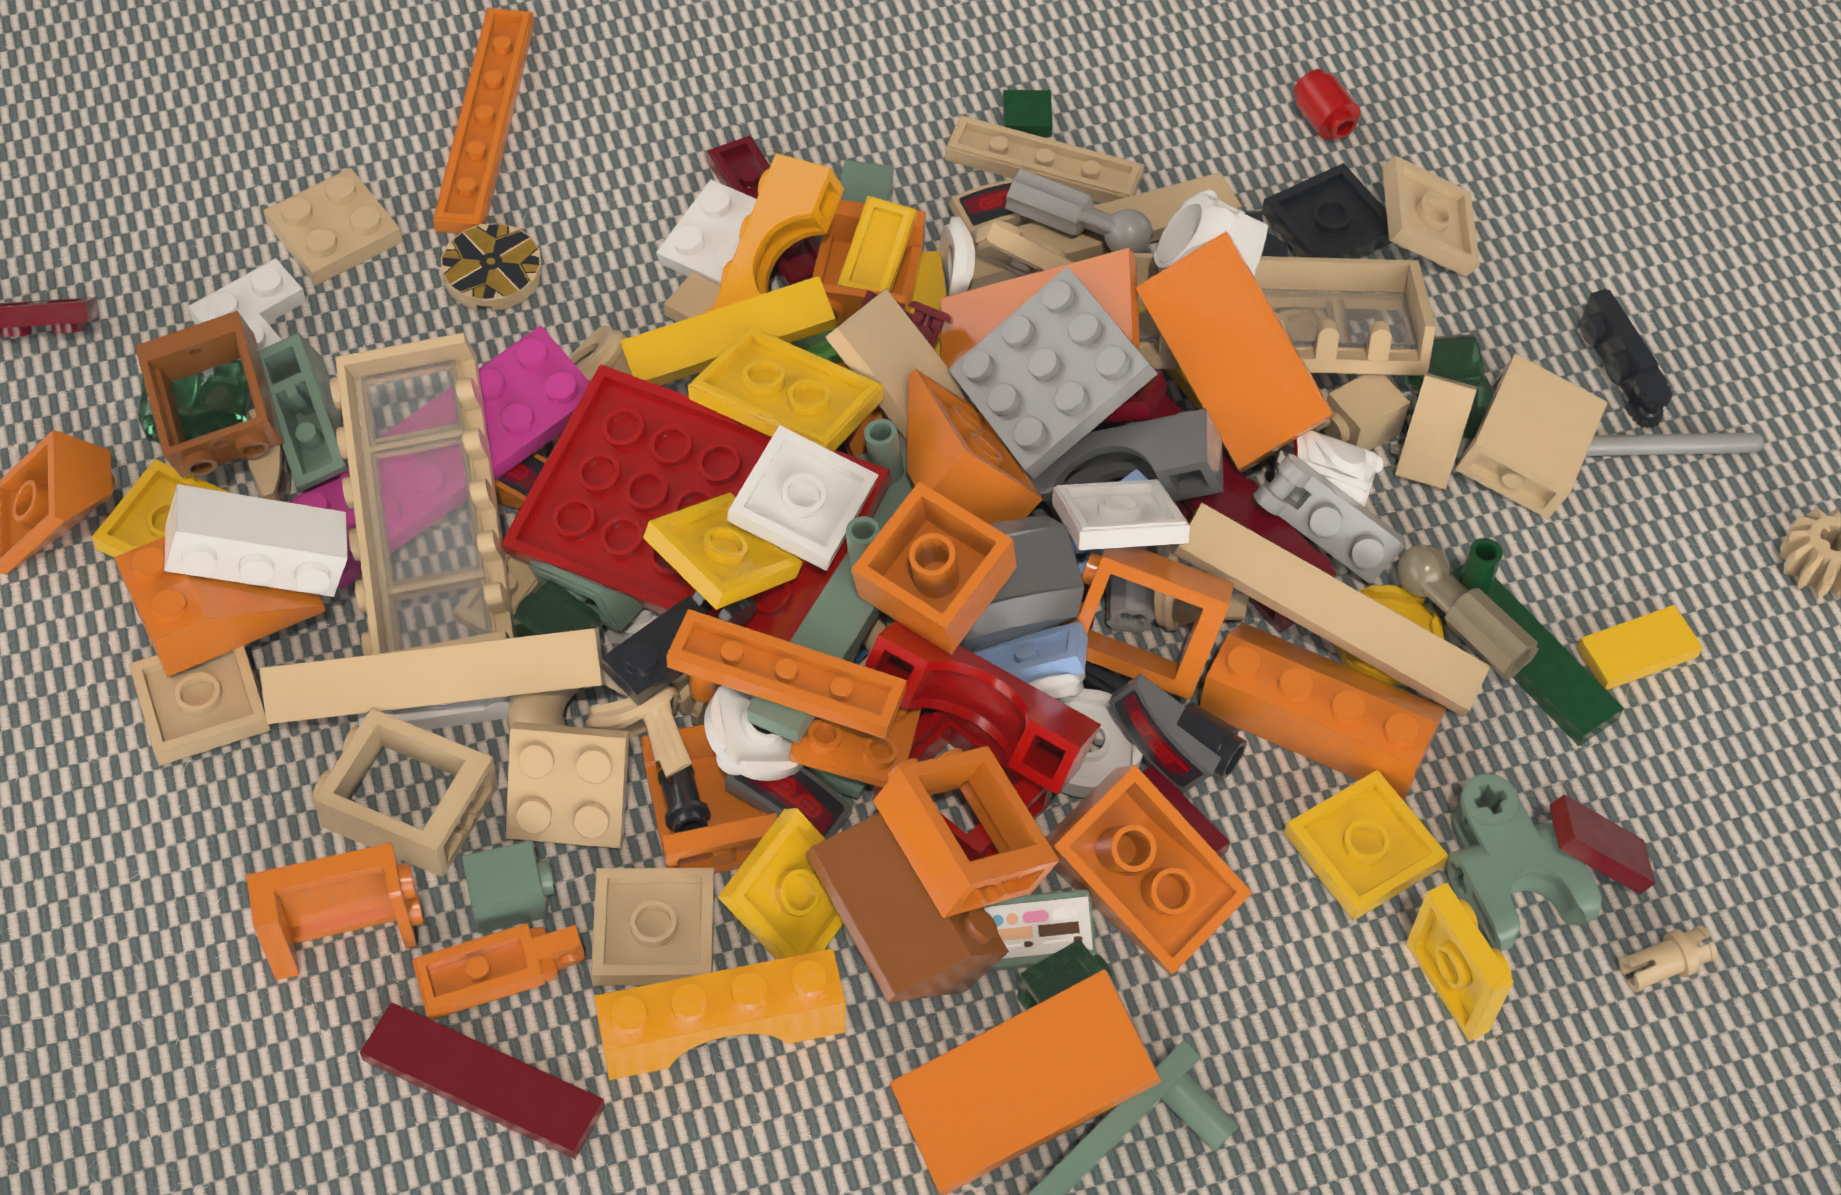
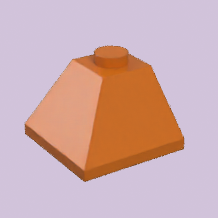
(50, 494)

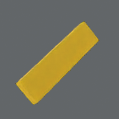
(695, 342)

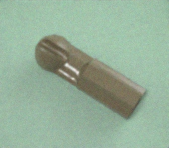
(1469, 613)

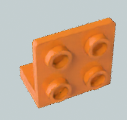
(854, 752)

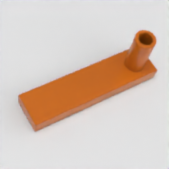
(783, 673)

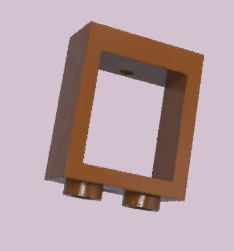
(195, 351)

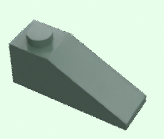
(304, 410)

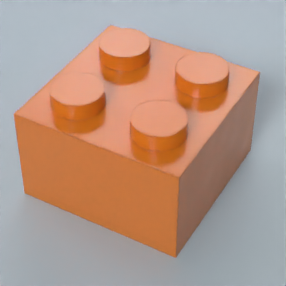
(934, 567)

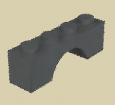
(1175, 449)

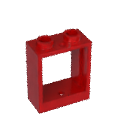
(942, 728)

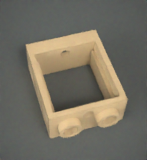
(453, 818)

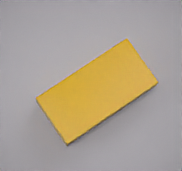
(878, 245)
(1639, 647)

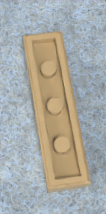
(1007, 150)

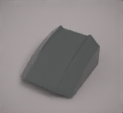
(1040, 591)

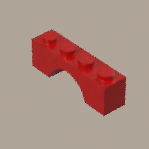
(1034, 729)

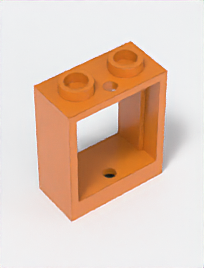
(1168, 577)
(933, 850)

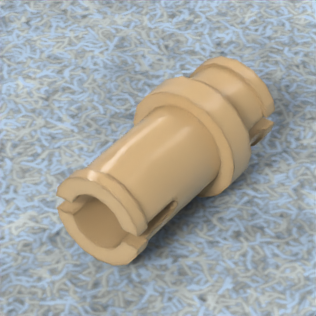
(1672, 956)

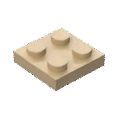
(1430, 216)
(333, 226)
(198, 706)
(567, 785)
(652, 925)

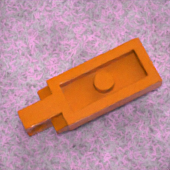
(494, 967)

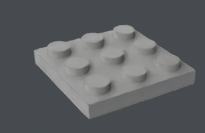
(1051, 372)

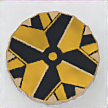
(491, 266)

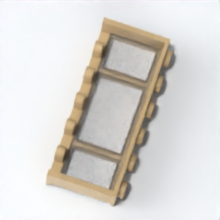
(1336, 312)
(422, 496)

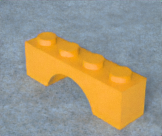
(792, 204)
(781, 998)

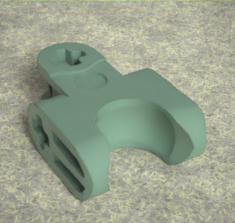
(1511, 855)

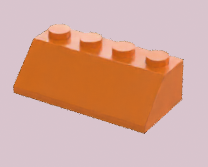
(1320, 707)

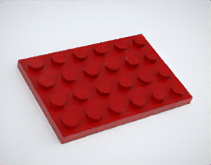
(635, 458)

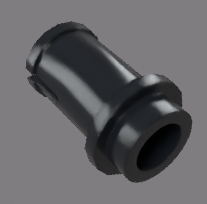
(683, 801)

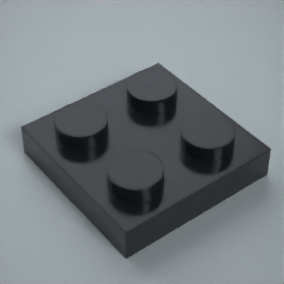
(1329, 216)

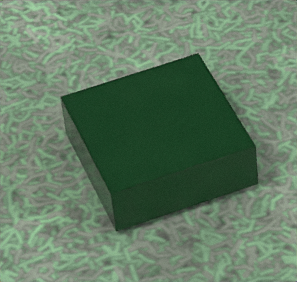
(1028, 111)

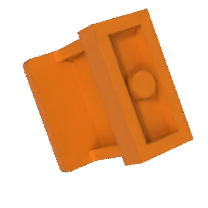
(834, 251)
(733, 823)
(331, 899)

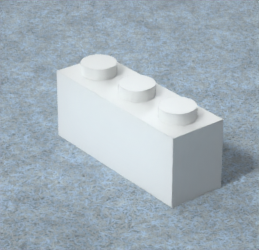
(255, 541)

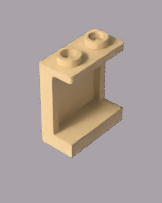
(1533, 436)

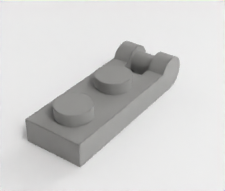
(1331, 519)

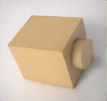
(1366, 411)

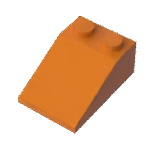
(962, 455)
(204, 616)
(1146, 868)

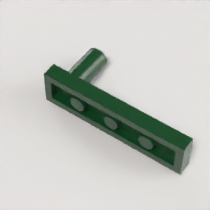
(1553, 675)

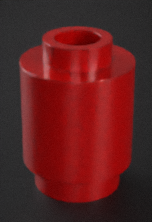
(1326, 104)

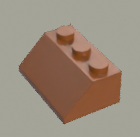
(895, 920)

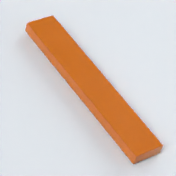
(484, 121)

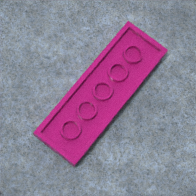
(526, 403)

